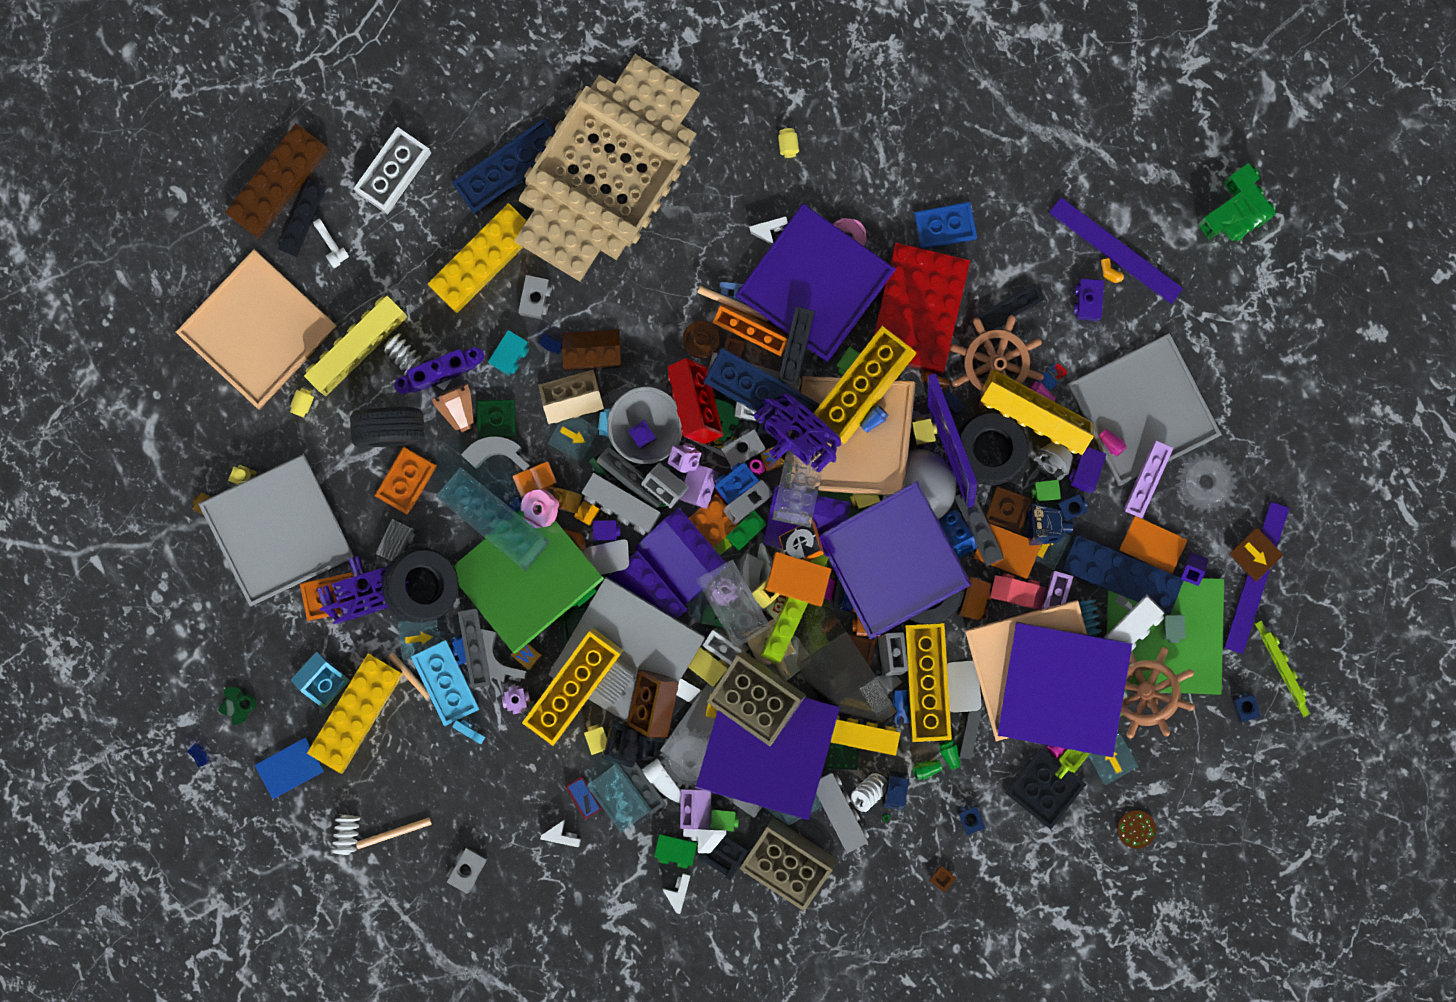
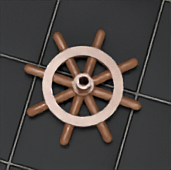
(998, 359)
(1149, 693)

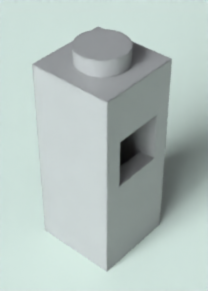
(748, 501)

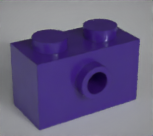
(1089, 299)
(1087, 470)

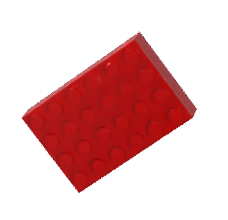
(923, 303)

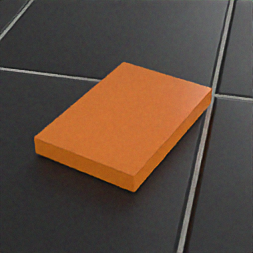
(405, 480)
(1152, 545)
(1017, 552)
(798, 579)
(311, 597)

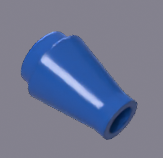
(874, 418)

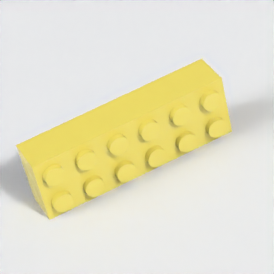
(355, 346)

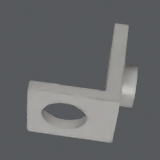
(889, 683)

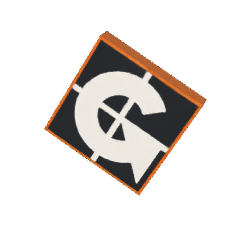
(802, 542)

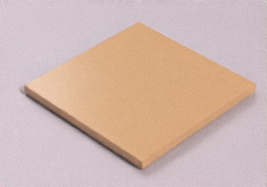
(256, 329)
(875, 459)
(992, 649)

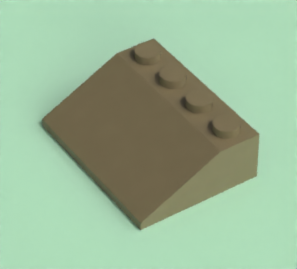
(756, 698)
(788, 864)

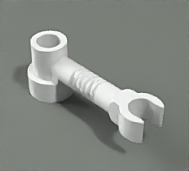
(337, 255)

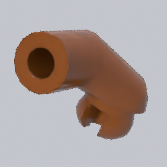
(944, 383)
(577, 538)

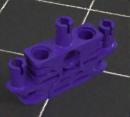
(438, 370)
(801, 423)
(348, 588)

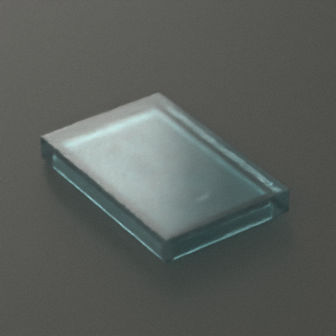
(619, 797)

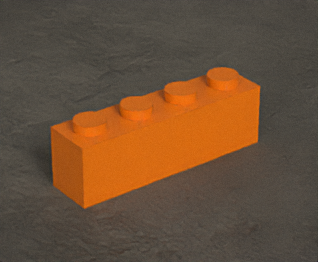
(752, 329)

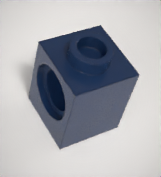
(1064, 507)
(1243, 716)
(977, 825)

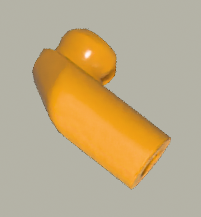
(1110, 273)

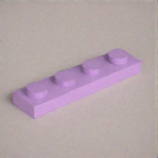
(1148, 479)

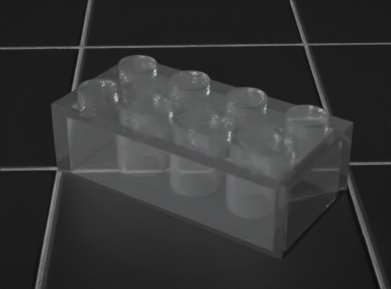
(797, 491)
(733, 603)

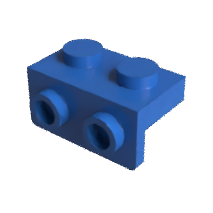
(735, 483)

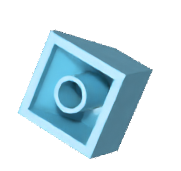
(320, 680)

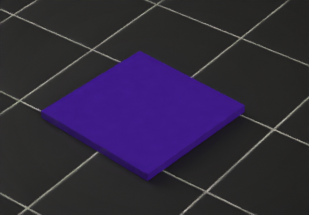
(820, 271)
(951, 441)
(894, 560)
(1065, 689)
(772, 776)

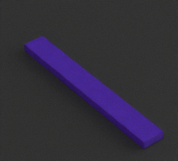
(1116, 251)
(1252, 590)

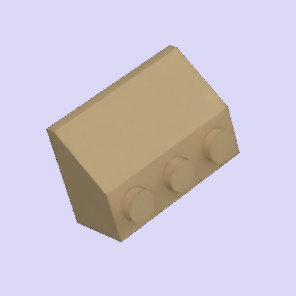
(570, 397)

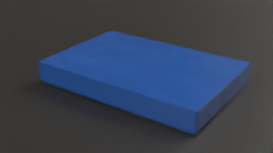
(945, 225)
(289, 768)

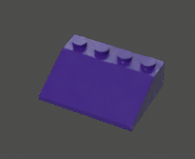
(826, 515)
(679, 555)
(647, 584)

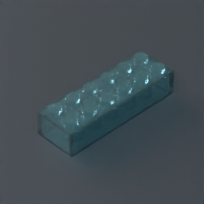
(492, 519)

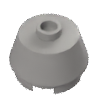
(1054, 460)

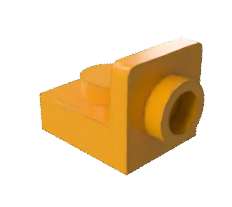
(587, 513)

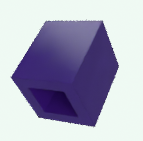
(642, 434)
(606, 530)
(1194, 569)

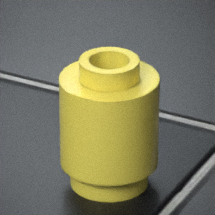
(788, 142)
(301, 402)

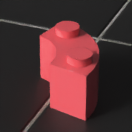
(1018, 592)

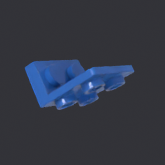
(958, 533)

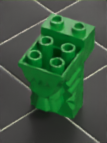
(1243, 211)

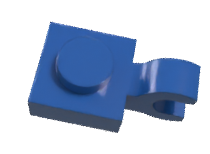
(901, 702)

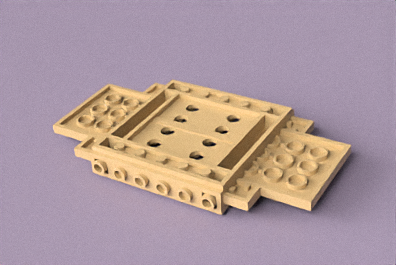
(639, 118)

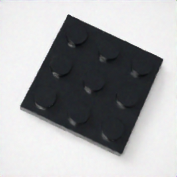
(1043, 792)

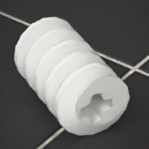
(401, 353)
(869, 792)
(345, 834)

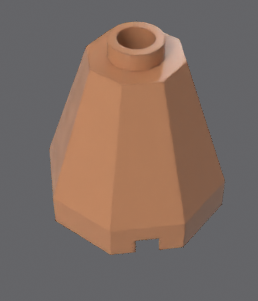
(456, 407)

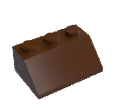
(591, 350)
(652, 704)

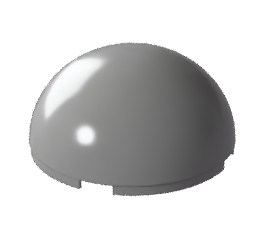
(659, 413)
(934, 478)

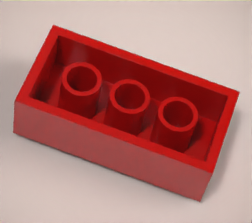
(694, 401)

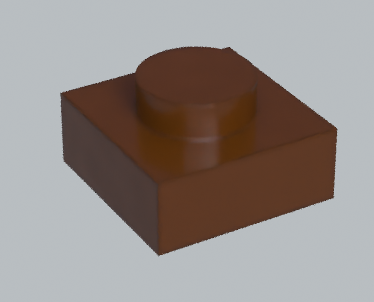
(734, 346)
(942, 879)

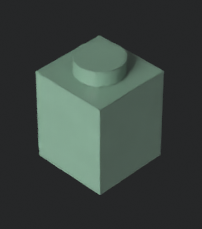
(1174, 628)

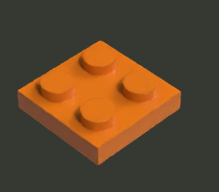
(713, 521)

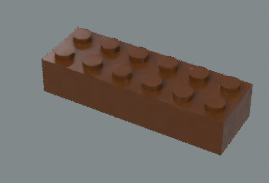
(277, 181)

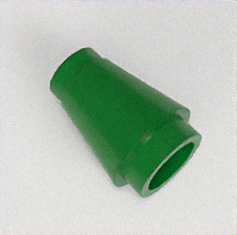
(950, 753)
(926, 769)

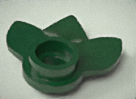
(234, 705)

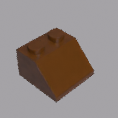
(975, 600)

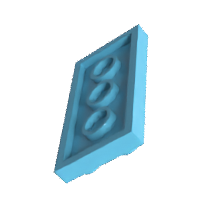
(445, 682)

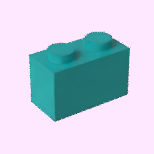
(509, 353)

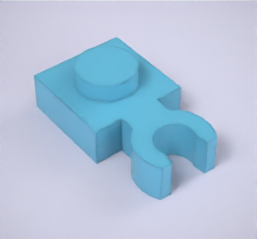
(465, 728)

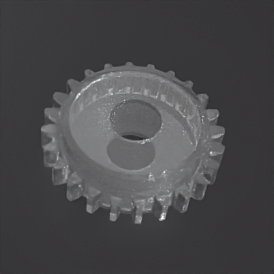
(1191, 487)
(674, 757)

